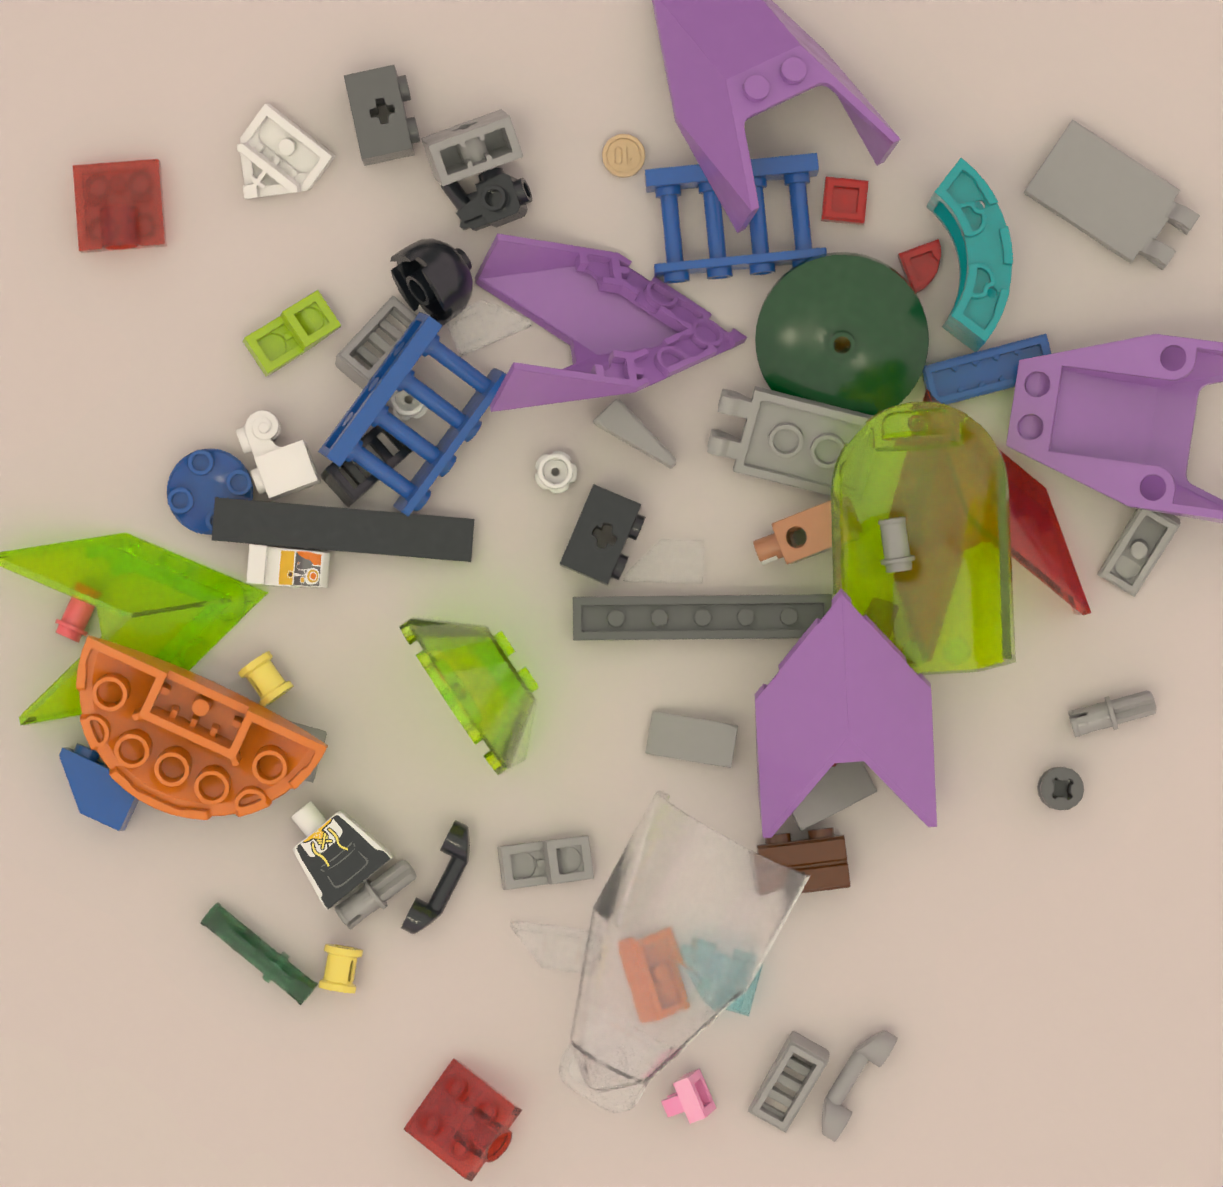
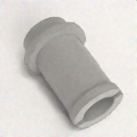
(895, 545)

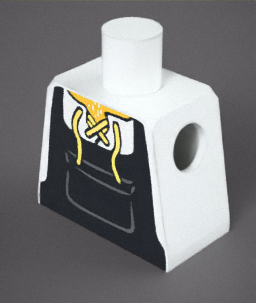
(336, 853)

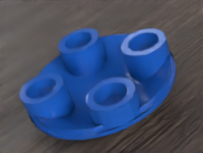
(199, 480)

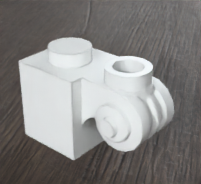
(278, 469)

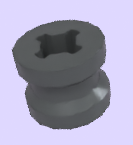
(1049, 787)

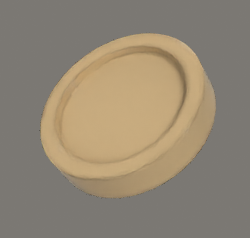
(623, 155)

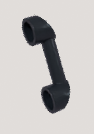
(423, 913)

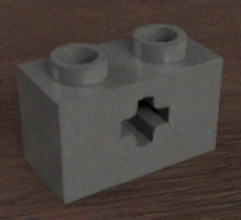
(366, 93)

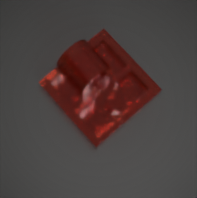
(119, 205)
(464, 1120)

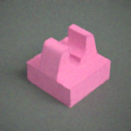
(690, 1097)

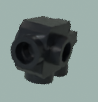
(495, 202)

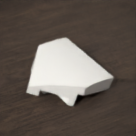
(279, 156)

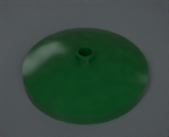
(849, 299)

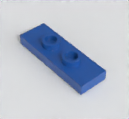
(981, 371)

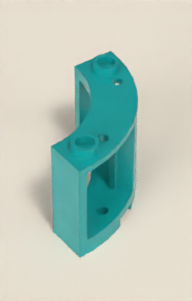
(982, 253)

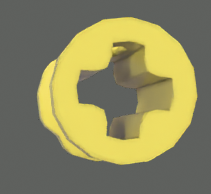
(265, 679)
(340, 968)

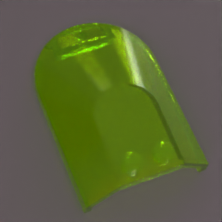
(954, 491)
(479, 684)

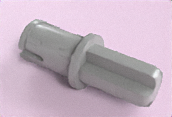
(1112, 713)
(375, 894)

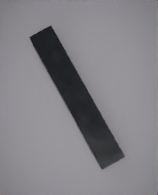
(342, 529)

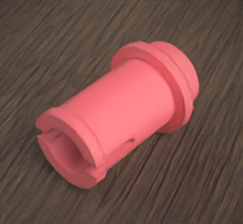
(75, 619)

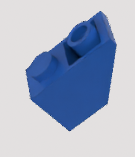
(95, 790)

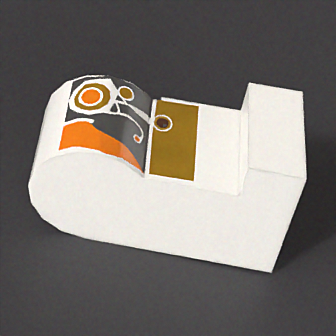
(287, 567)

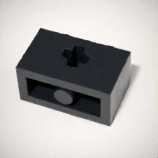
(582, 552)

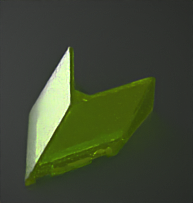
(142, 602)

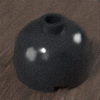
(434, 278)

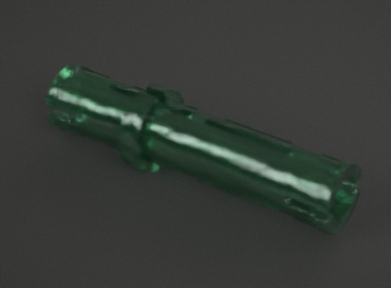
(259, 953)

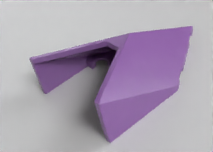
(614, 319)
(842, 701)

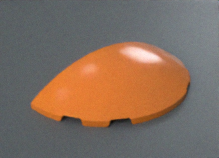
(186, 738)

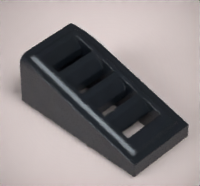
(341, 485)

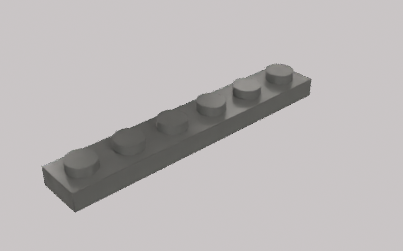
(696, 616)

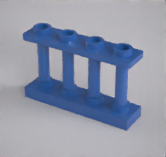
(670, 181)
(371, 409)

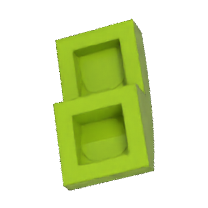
(292, 333)

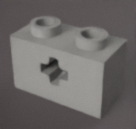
(472, 147)

